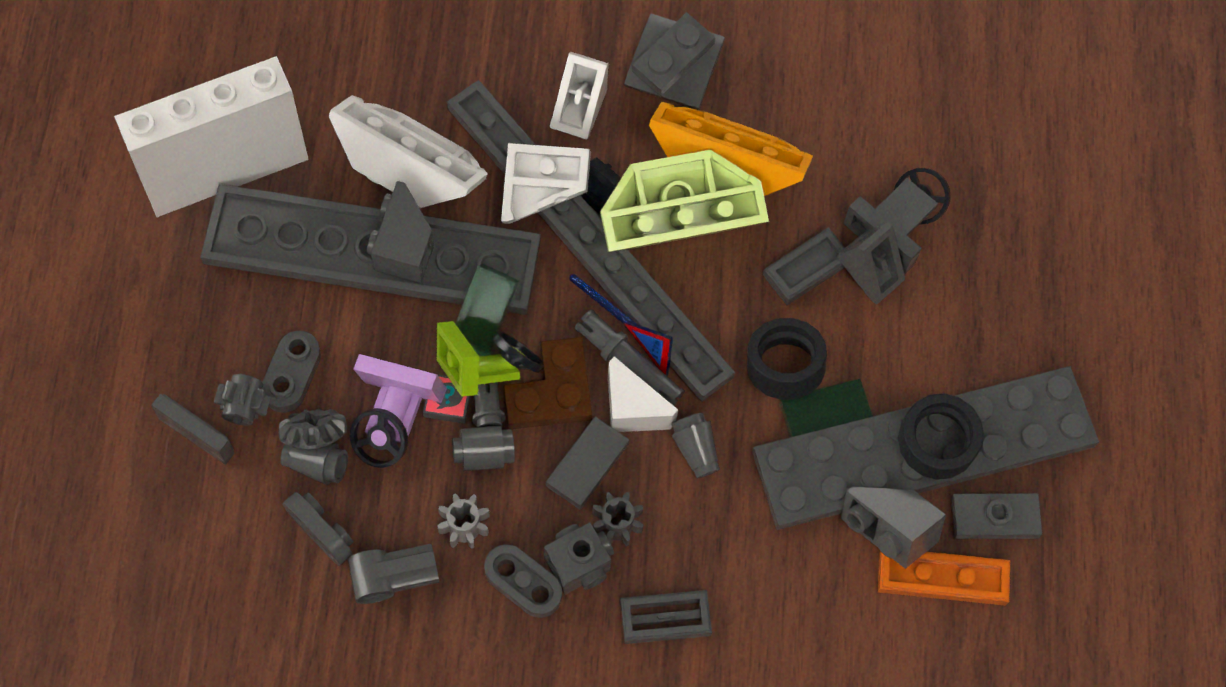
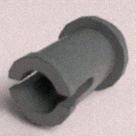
(488, 407)

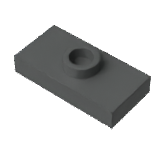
(996, 516)

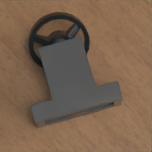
(904, 210)

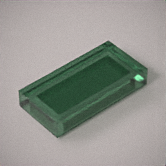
(485, 307)
(826, 408)

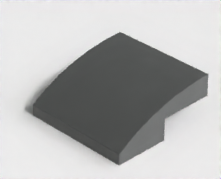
(692, 85)

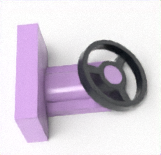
(395, 406)

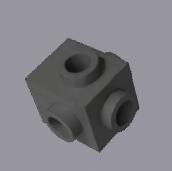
(577, 571)

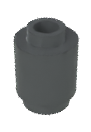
(483, 448)

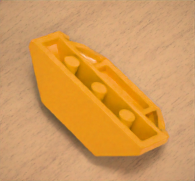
(755, 152)

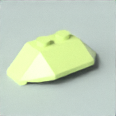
(680, 201)

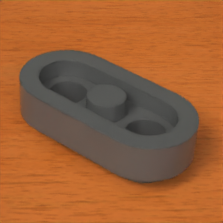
(292, 369)
(307, 514)
(525, 580)

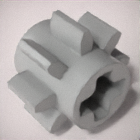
(458, 510)

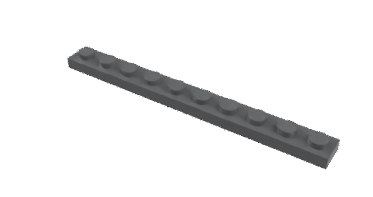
(584, 235)

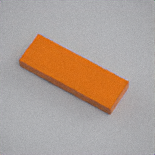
(948, 578)

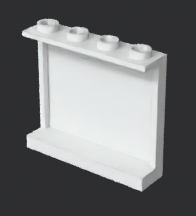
(214, 136)

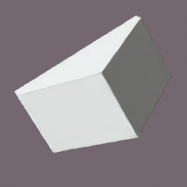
(580, 95)
(635, 403)

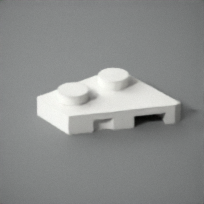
(542, 178)

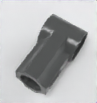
(380, 574)

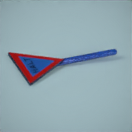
(654, 343)

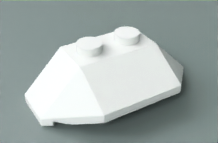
(398, 148)

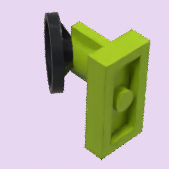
(469, 369)

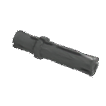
(616, 345)

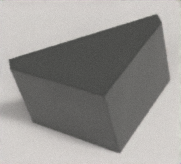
(874, 262)

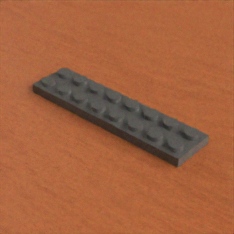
(330, 243)
(1020, 422)

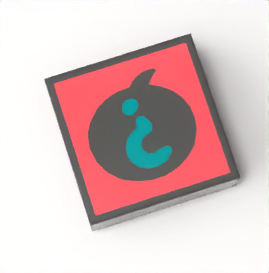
(452, 408)

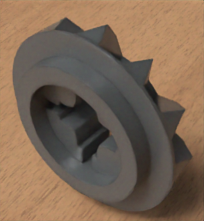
(312, 428)

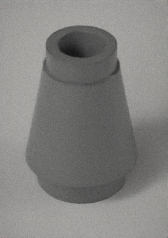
(697, 444)
(321, 464)

